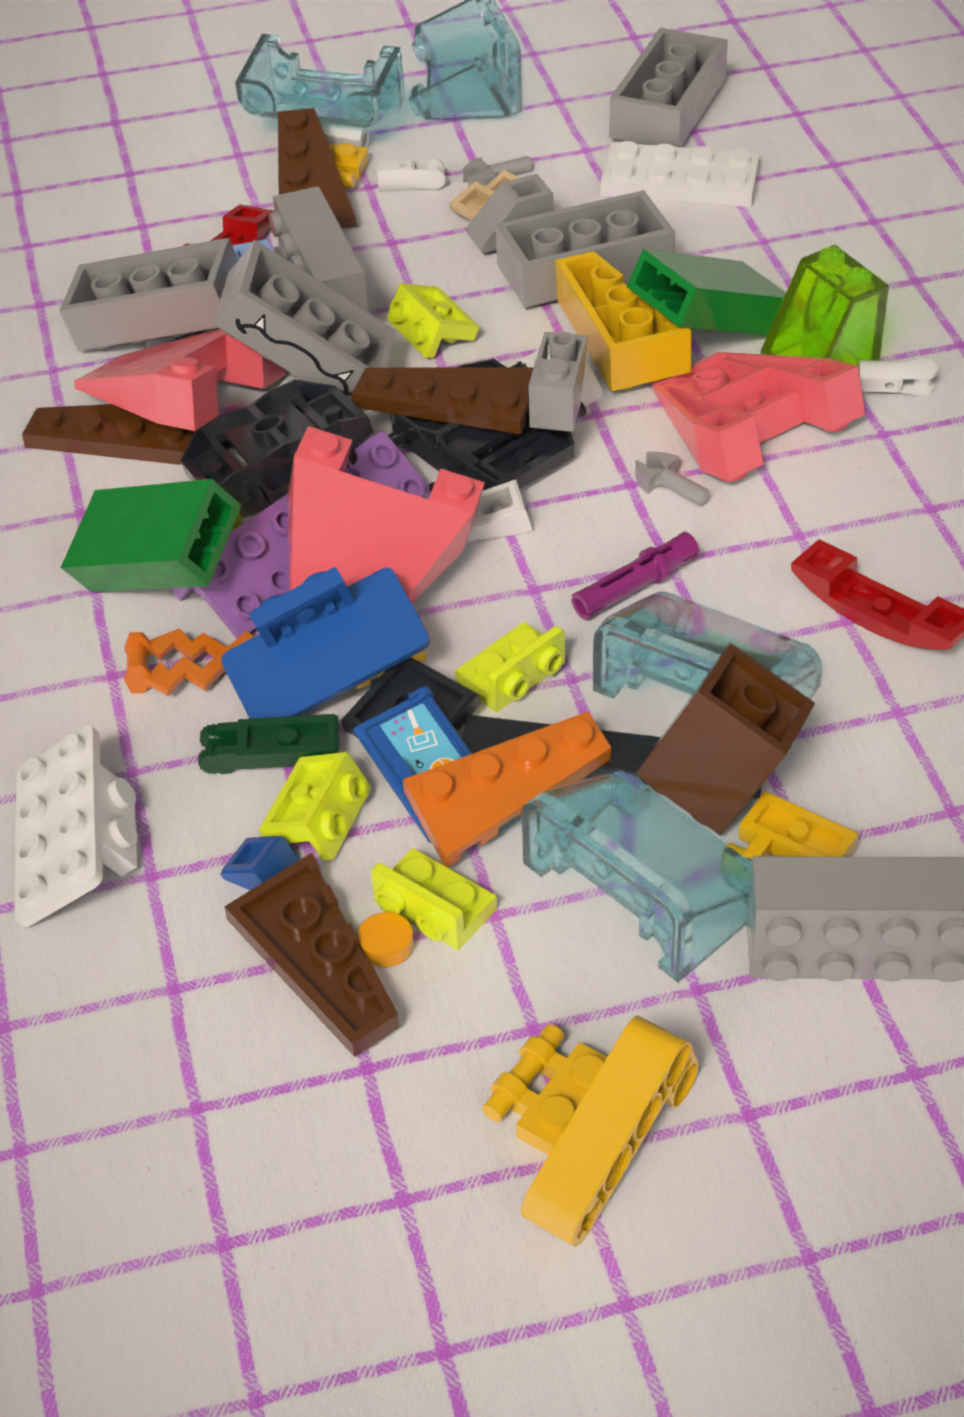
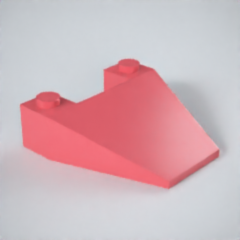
(179, 379)
(744, 399)
(371, 525)

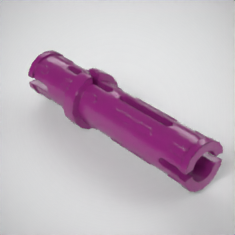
(650, 566)

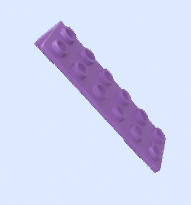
(258, 551)

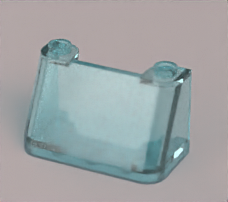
(470, 64)
(276, 83)
(682, 640)
(647, 858)

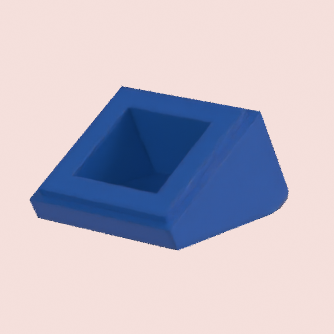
(258, 861)

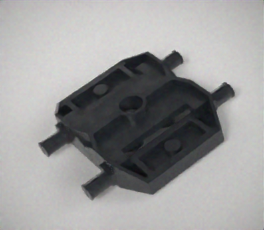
(268, 438)
(459, 446)

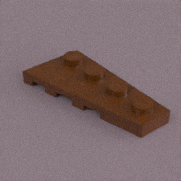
(308, 162)
(457, 395)
(105, 432)
(311, 947)

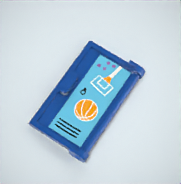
(411, 741)

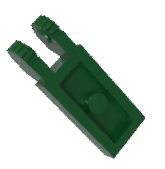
(266, 742)

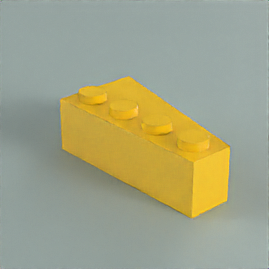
(624, 332)

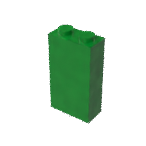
(706, 291)
(152, 536)

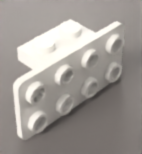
(68, 826)

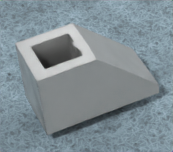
(509, 202)
(557, 381)

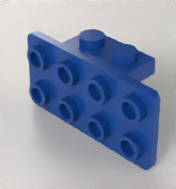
(323, 642)

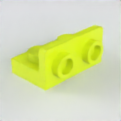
(428, 316)
(513, 665)
(318, 803)
(433, 898)

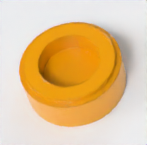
(386, 939)

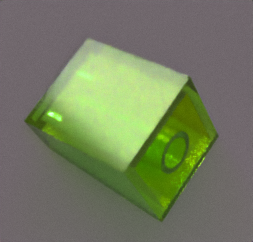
(830, 311)

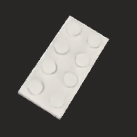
(681, 173)

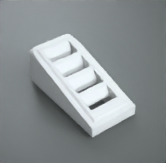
(500, 513)

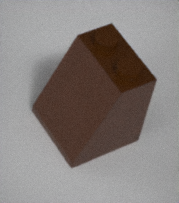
(726, 739)

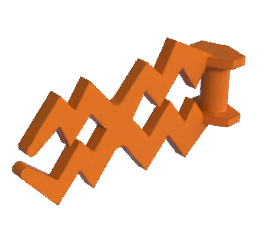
(139, 648)

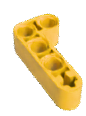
(608, 1127)

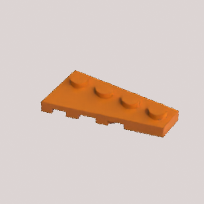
(487, 789)

